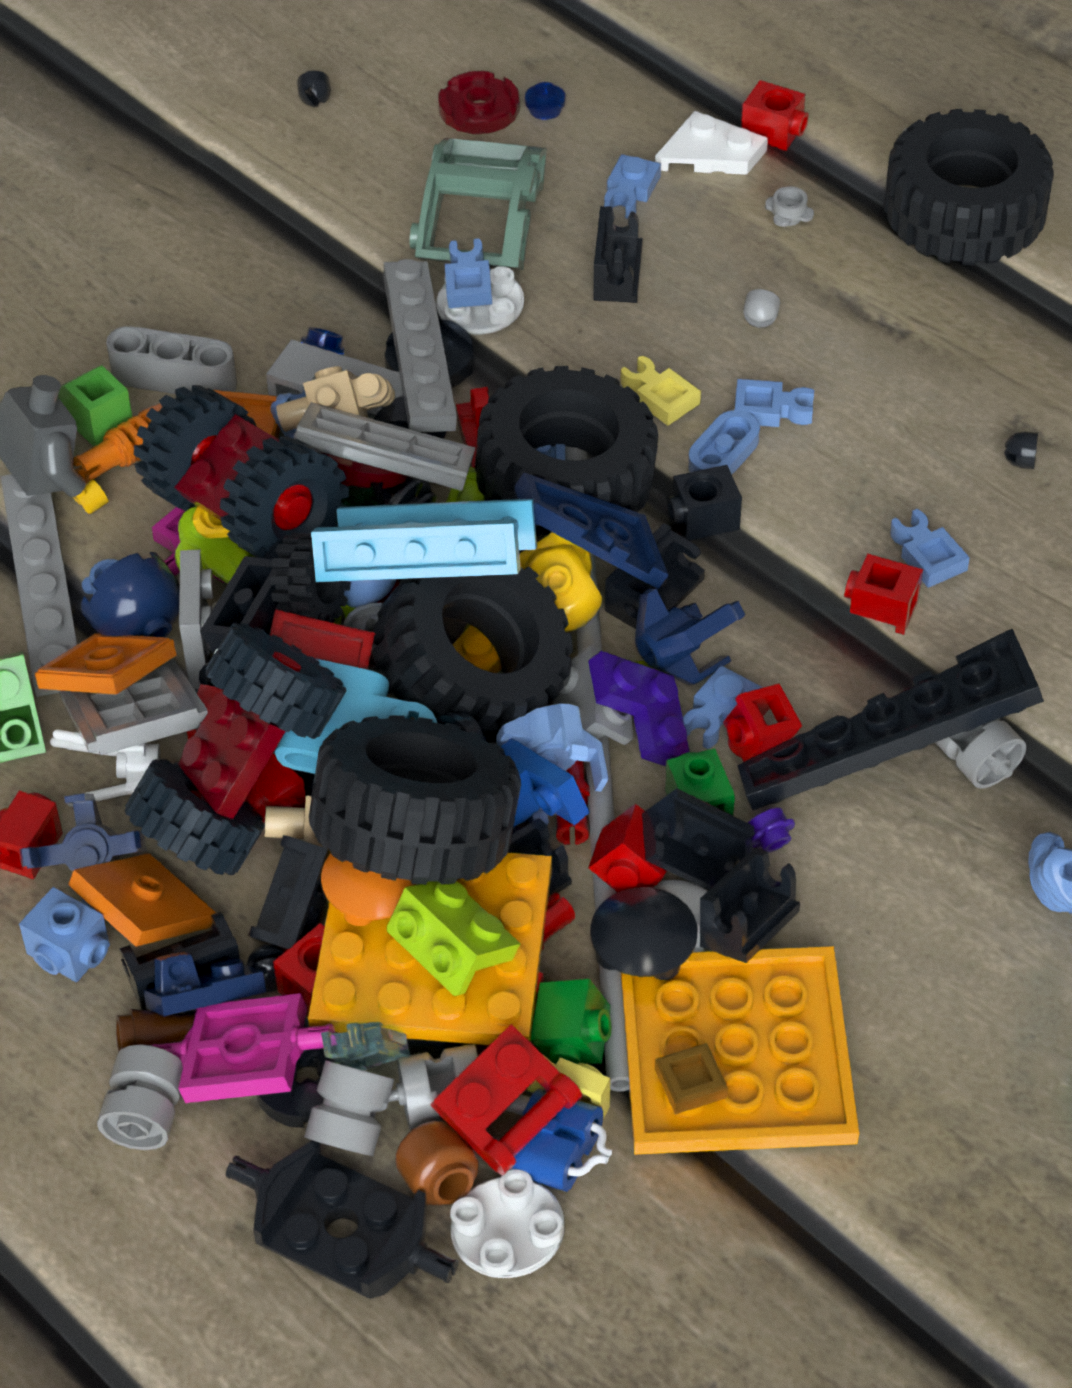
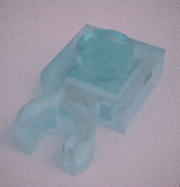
(365, 1045)

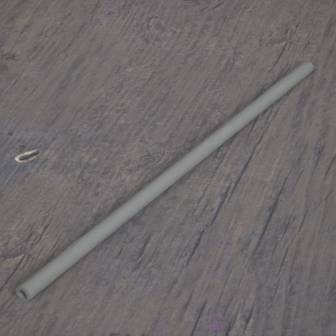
(601, 813)

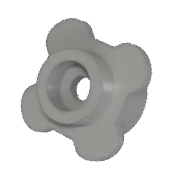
(789, 206)

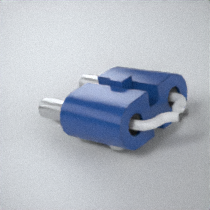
(557, 1150)

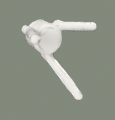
(130, 762)

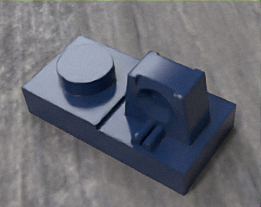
(182, 989)

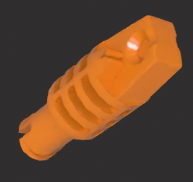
(115, 449)

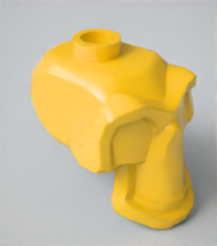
(568, 574)

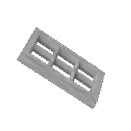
(385, 446)
(145, 711)

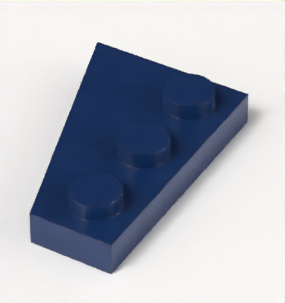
(596, 526)

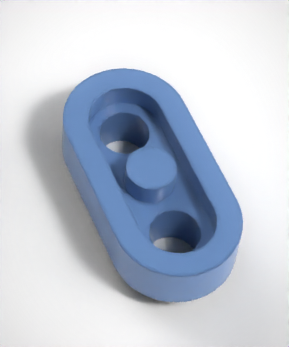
(718, 442)

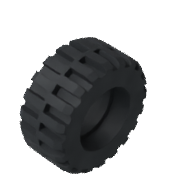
(961, 221)
(571, 411)
(509, 611)
(414, 799)

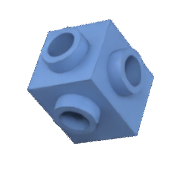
(65, 935)

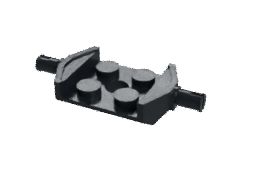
(310, 1192)

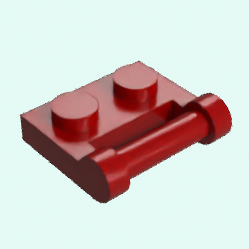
(492, 1086)

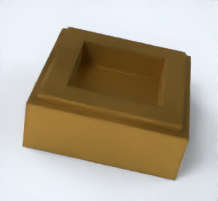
(691, 1078)

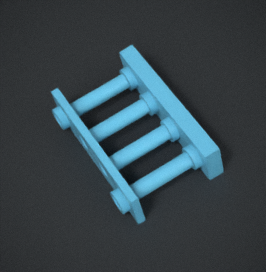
(425, 540)

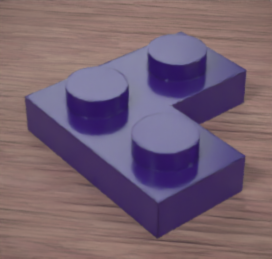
(648, 697)

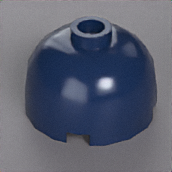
(134, 598)

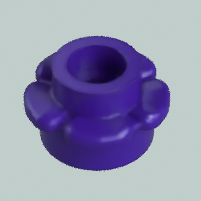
(771, 829)

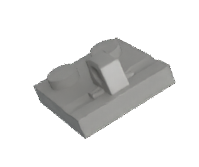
(195, 589)

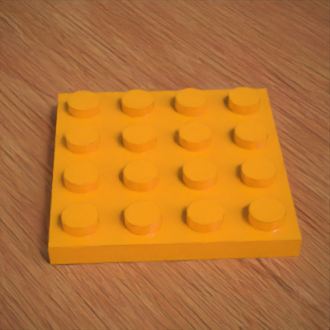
(374, 979)
(773, 1037)

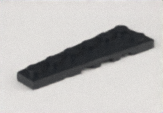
(982, 687)

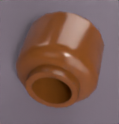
(437, 1163)

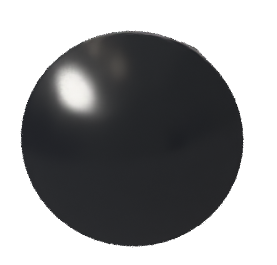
(643, 933)

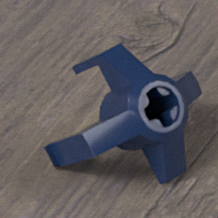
(670, 636)
(86, 843)

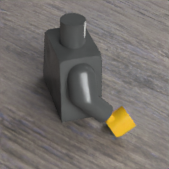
(40, 443)

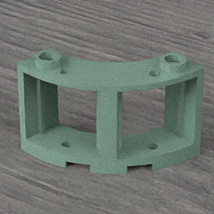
(484, 172)

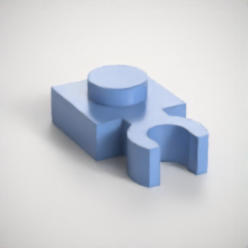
(631, 181)
(468, 277)
(769, 403)
(931, 551)
(715, 703)

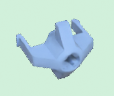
(558, 737)

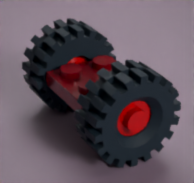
(216, 458)
(200, 799)

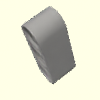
(169, 360)

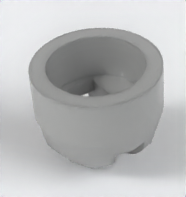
(761, 308)

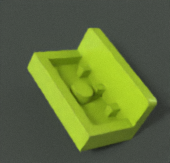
(449, 933)

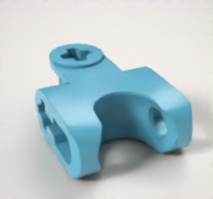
(364, 698)

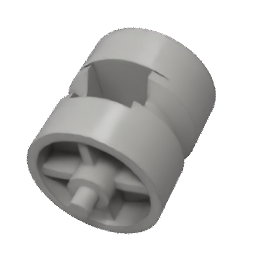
(986, 752)
(426, 1078)

